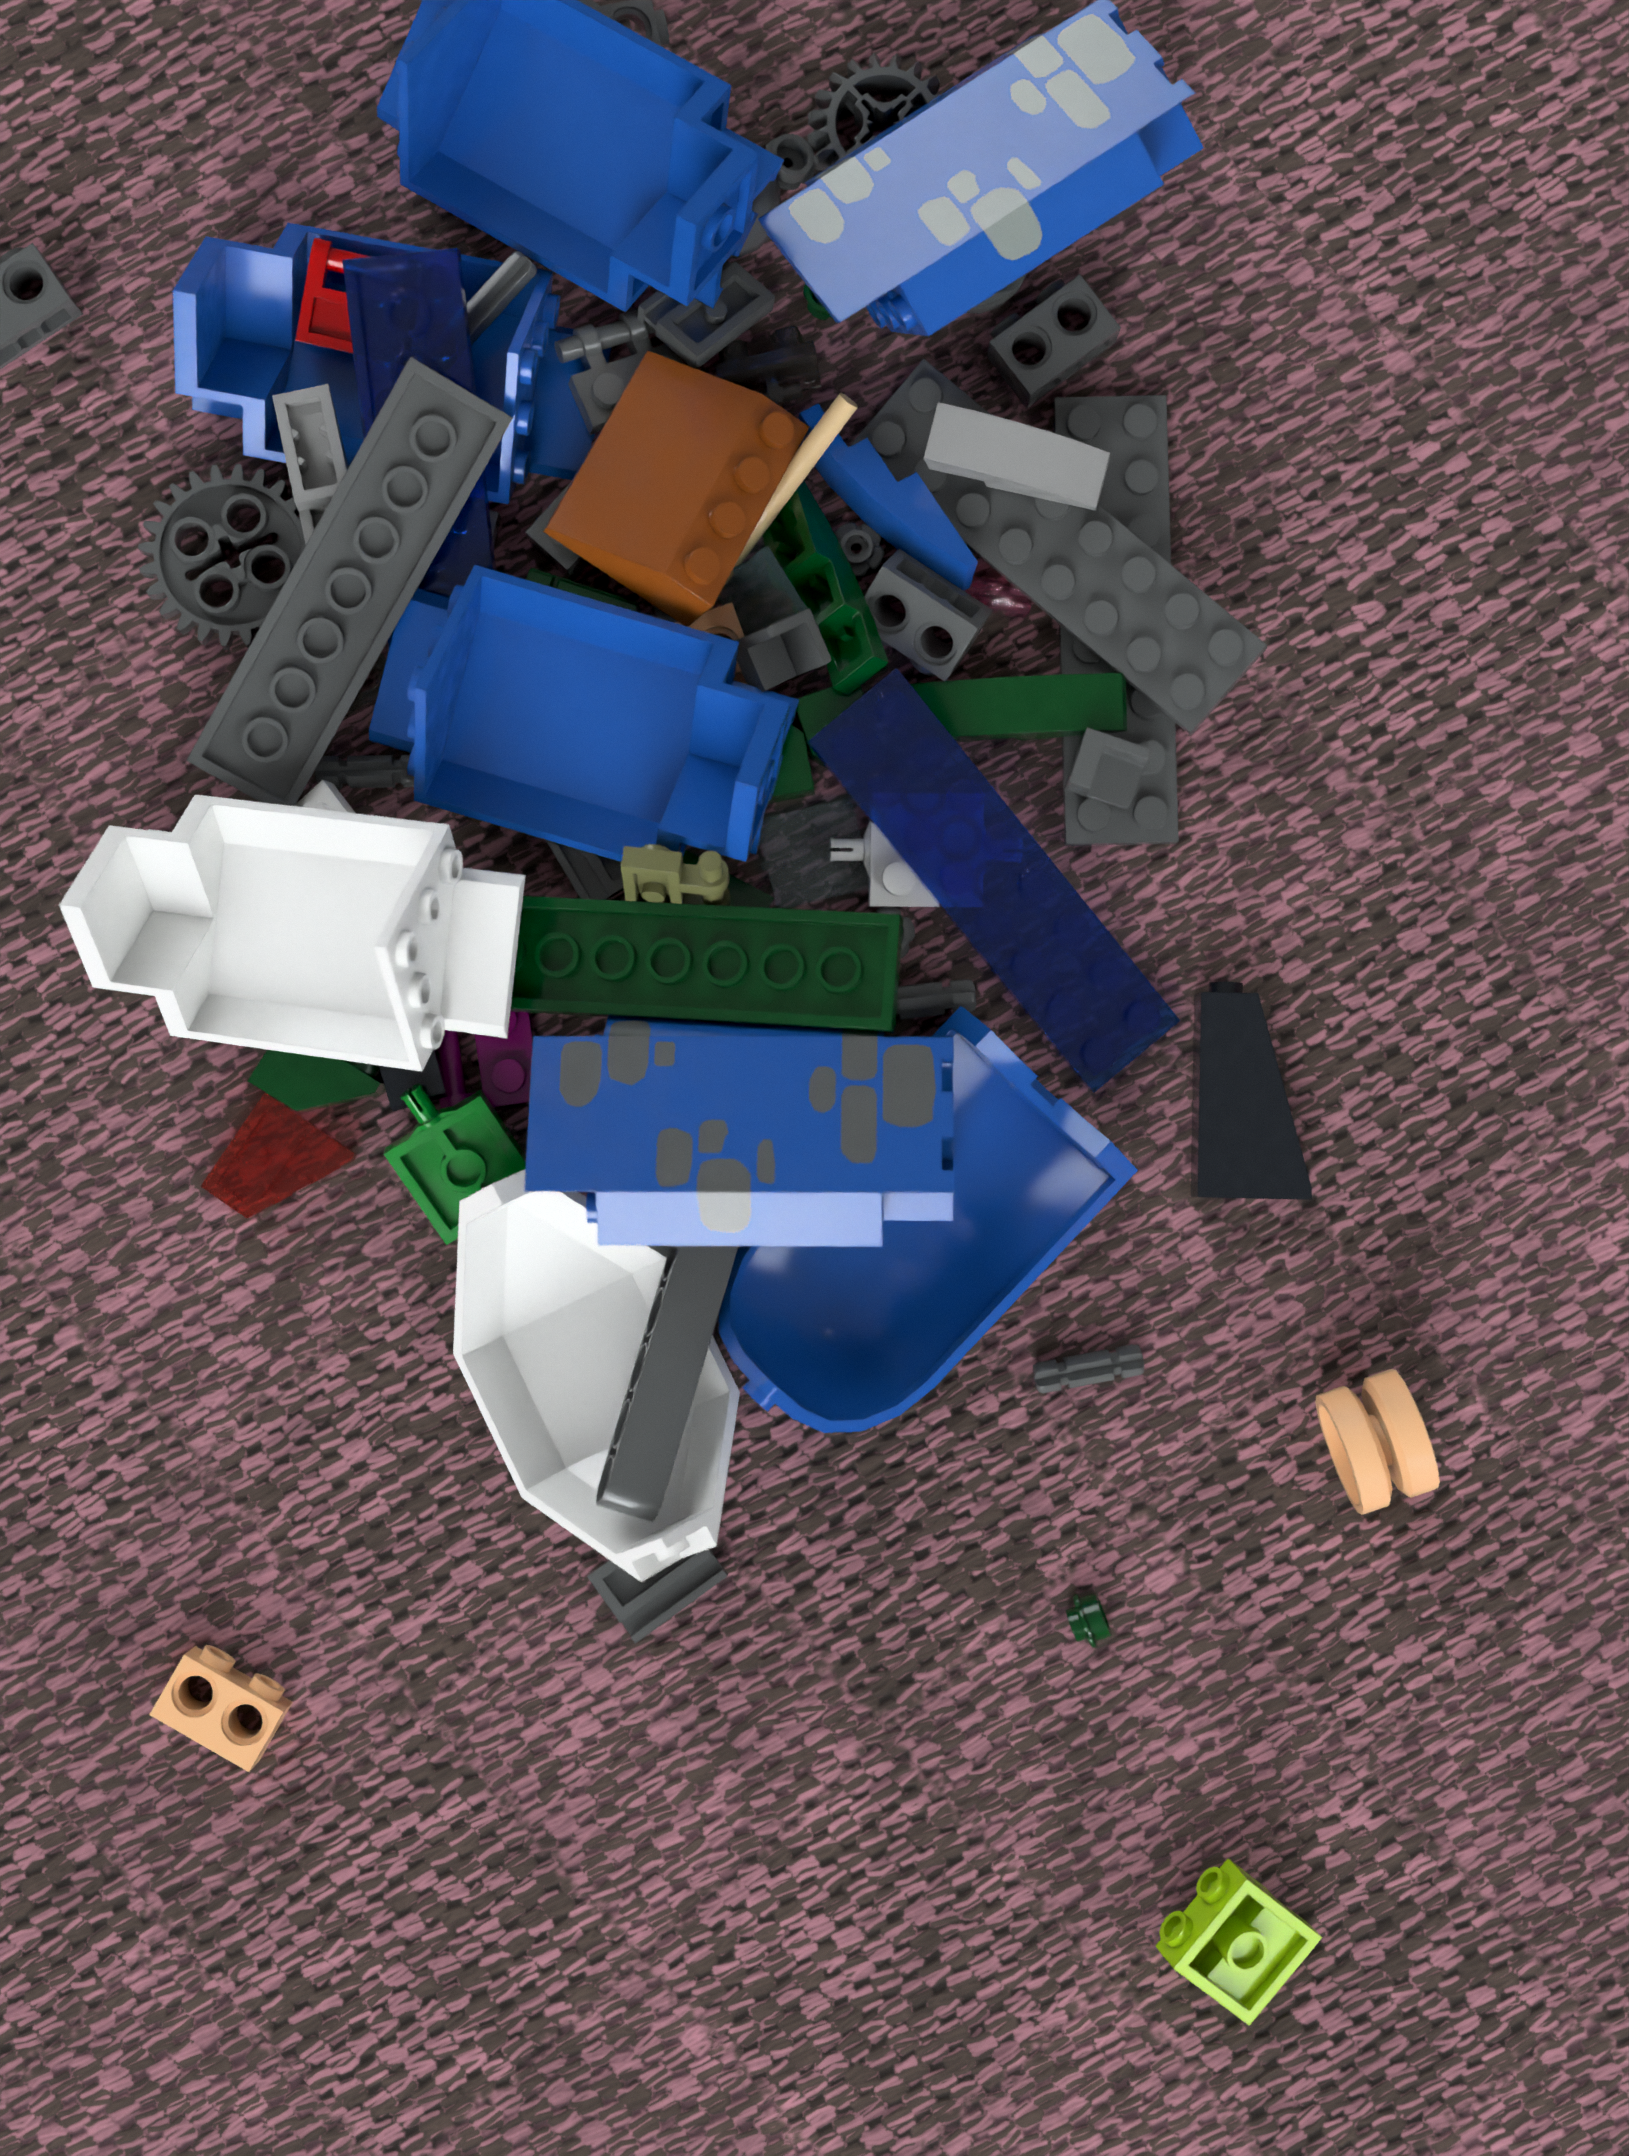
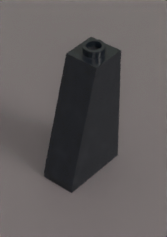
(1240, 1109)

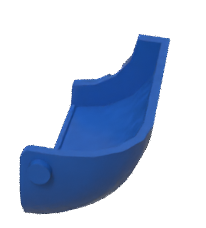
(872, 1330)

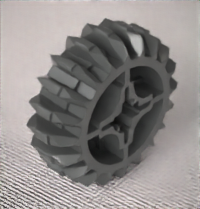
(856, 97)

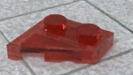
(273, 1159)

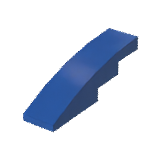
(897, 511)

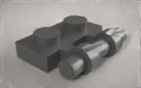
(602, 383)

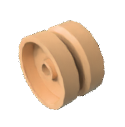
(1377, 1441)

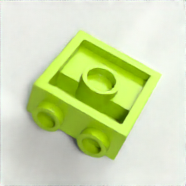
(1236, 1941)

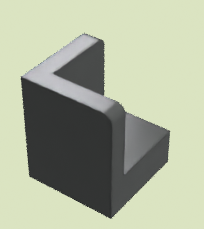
(782, 651)
(1107, 768)

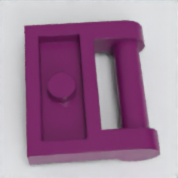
(502, 1064)

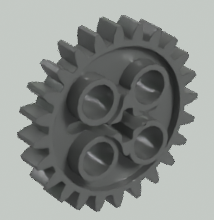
(210, 510)

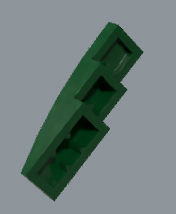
(827, 585)
(1028, 705)

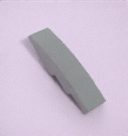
(311, 450)

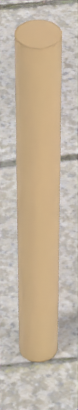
(801, 465)

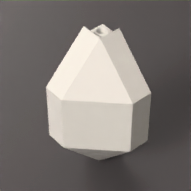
(549, 1352)

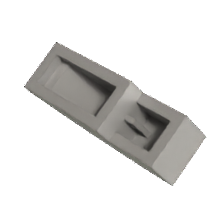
(1015, 457)

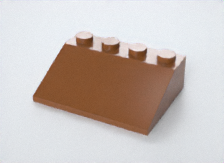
(676, 484)

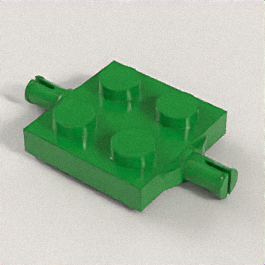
(452, 1155)

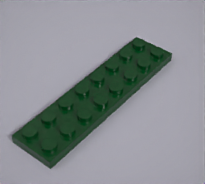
(708, 963)

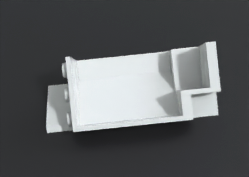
(301, 930)

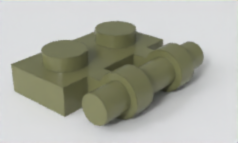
(661, 877)

